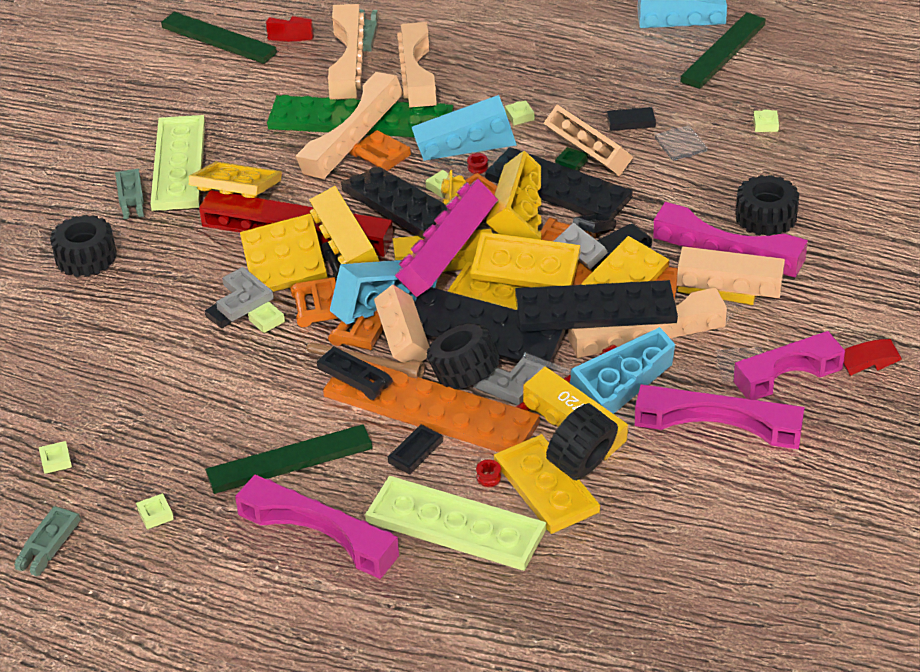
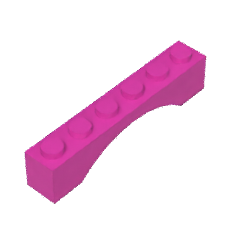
(683, 228)
(773, 422)
(270, 503)

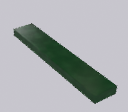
(219, 37)
(722, 50)
(289, 458)

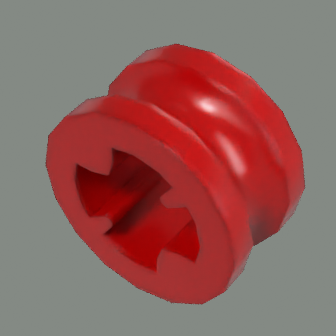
(477, 163)
(488, 479)

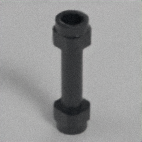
(329, 256)

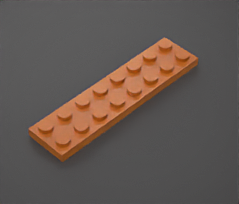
(442, 410)

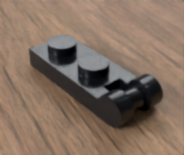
(354, 372)

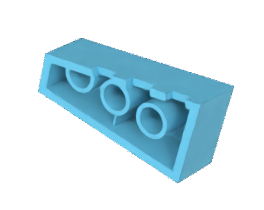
(681, 13)
(465, 131)
(360, 284)
(617, 374)

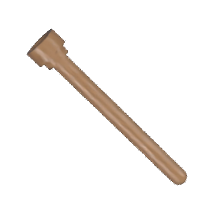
(412, 369)

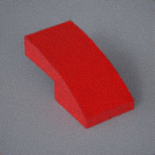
(289, 30)
(875, 352)

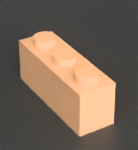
(401, 325)

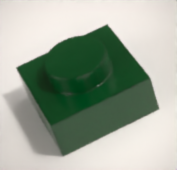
(572, 158)

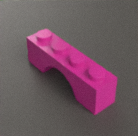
(815, 354)

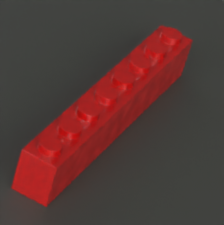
(241, 213)

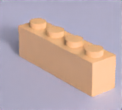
(588, 140)
(730, 272)

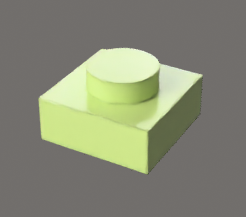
(519, 112)
(766, 121)
(434, 183)
(266, 317)
(55, 457)
(154, 511)

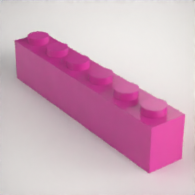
(446, 237)

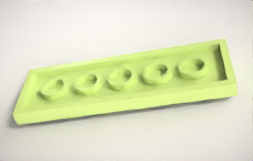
(176, 157)
(456, 522)

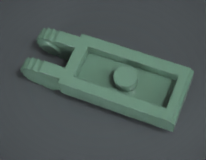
(370, 29)
(130, 191)
(47, 540)

